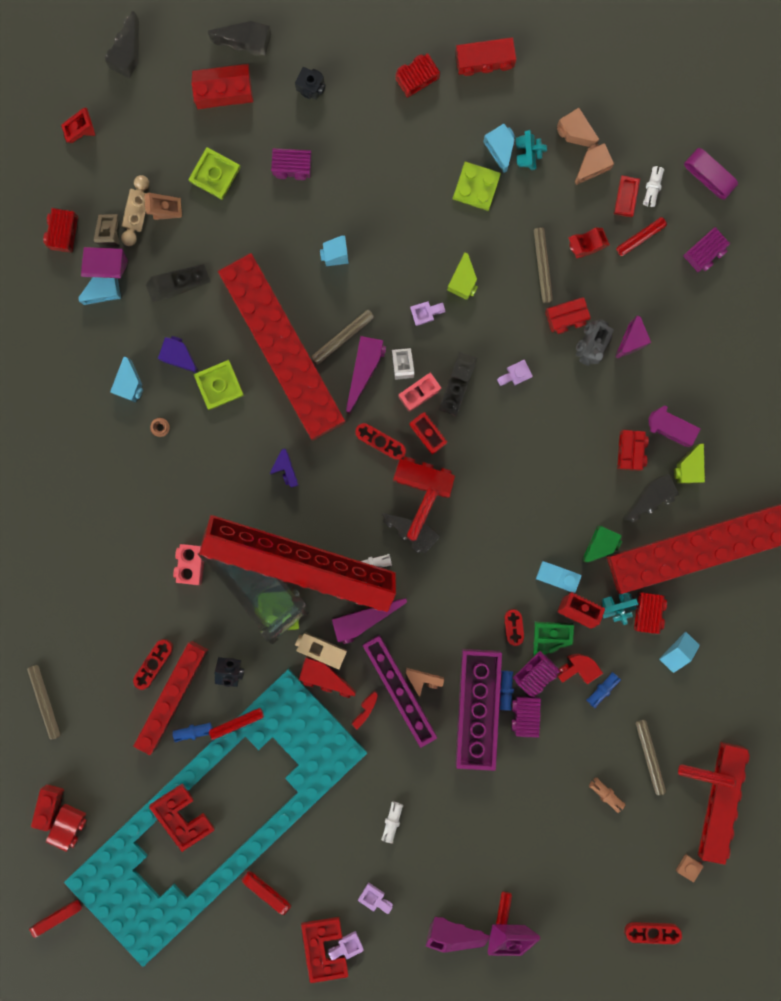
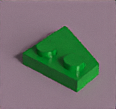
(551, 636)

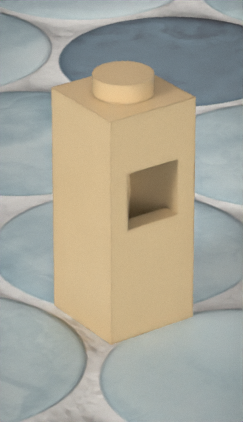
(321, 650)

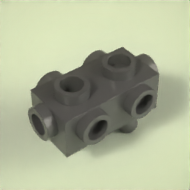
(592, 347)

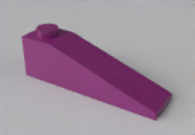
(367, 360)
(355, 623)

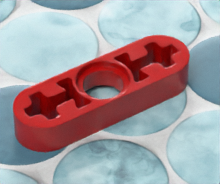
(370, 430)
(149, 679)
(266, 893)
(55, 918)
(667, 928)

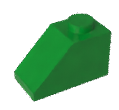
(602, 544)

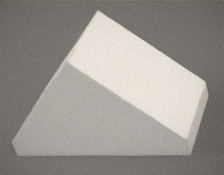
(403, 363)

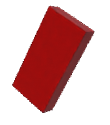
(626, 196)

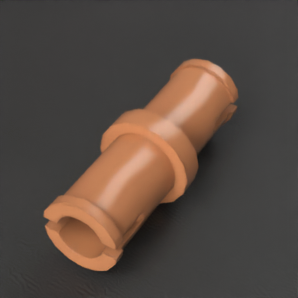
(607, 795)

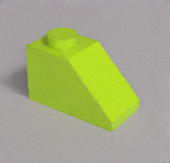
(464, 279)
(691, 466)

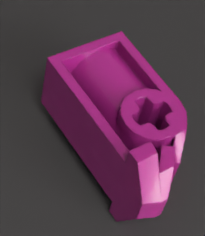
(672, 427)

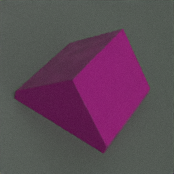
(103, 262)
(634, 338)
(511, 940)

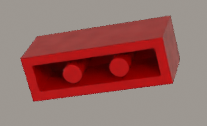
(485, 56)

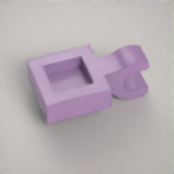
(424, 313)
(517, 373)
(373, 898)
(349, 946)

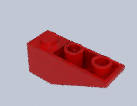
(325, 676)

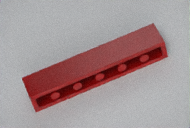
(170, 698)
(723, 804)

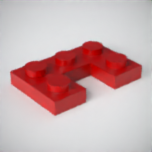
(167, 812)
(318, 965)

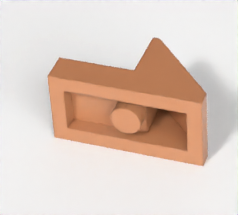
(162, 206)
(417, 679)

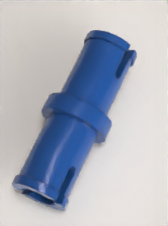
(506, 690)
(603, 690)
(192, 732)

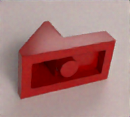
(77, 126)

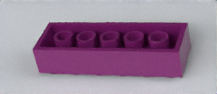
(478, 709)

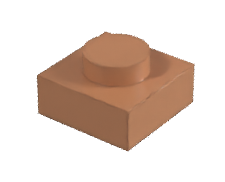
(689, 868)

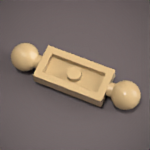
(134, 211)

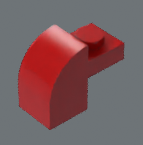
(588, 243)
(582, 665)

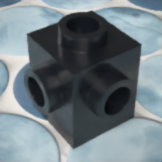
(310, 83)
(228, 672)

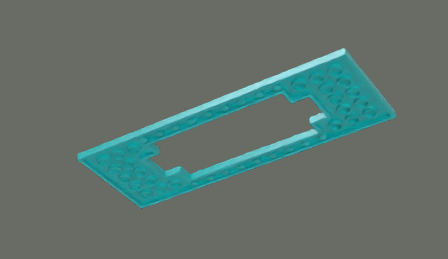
(150, 921)

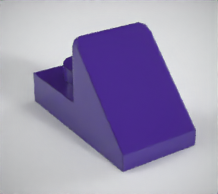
(284, 463)

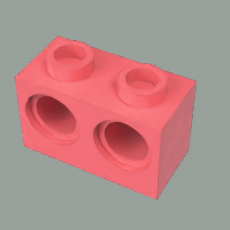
(419, 392)
(196, 565)

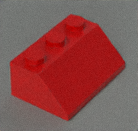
(222, 86)
(424, 476)

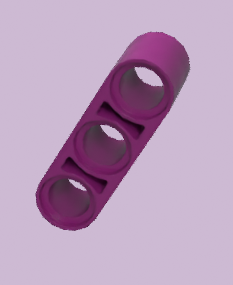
(711, 173)

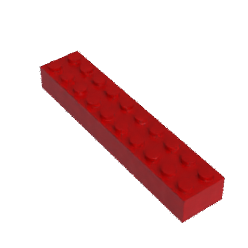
(281, 347)
(696, 549)
(298, 563)

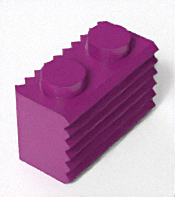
(291, 163)
(705, 250)
(536, 674)
(526, 716)

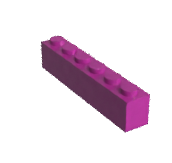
(400, 691)

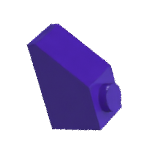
(177, 354)

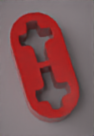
(518, 626)

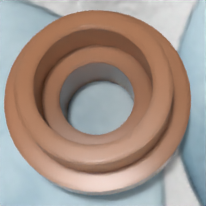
(154, 425)

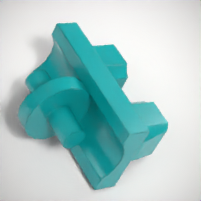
(528, 141)
(627, 604)

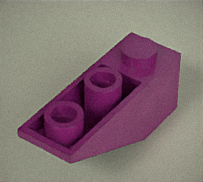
(450, 937)

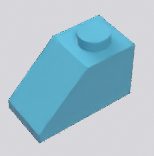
(500, 145)
(334, 252)
(100, 290)
(127, 382)
(558, 577)

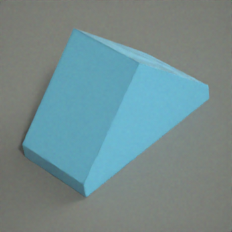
(680, 652)

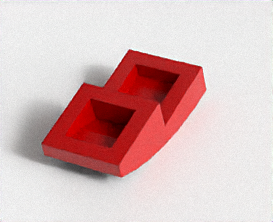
(368, 705)

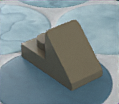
(107, 230)

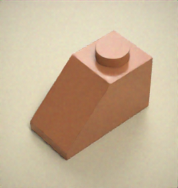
(577, 129)
(595, 162)

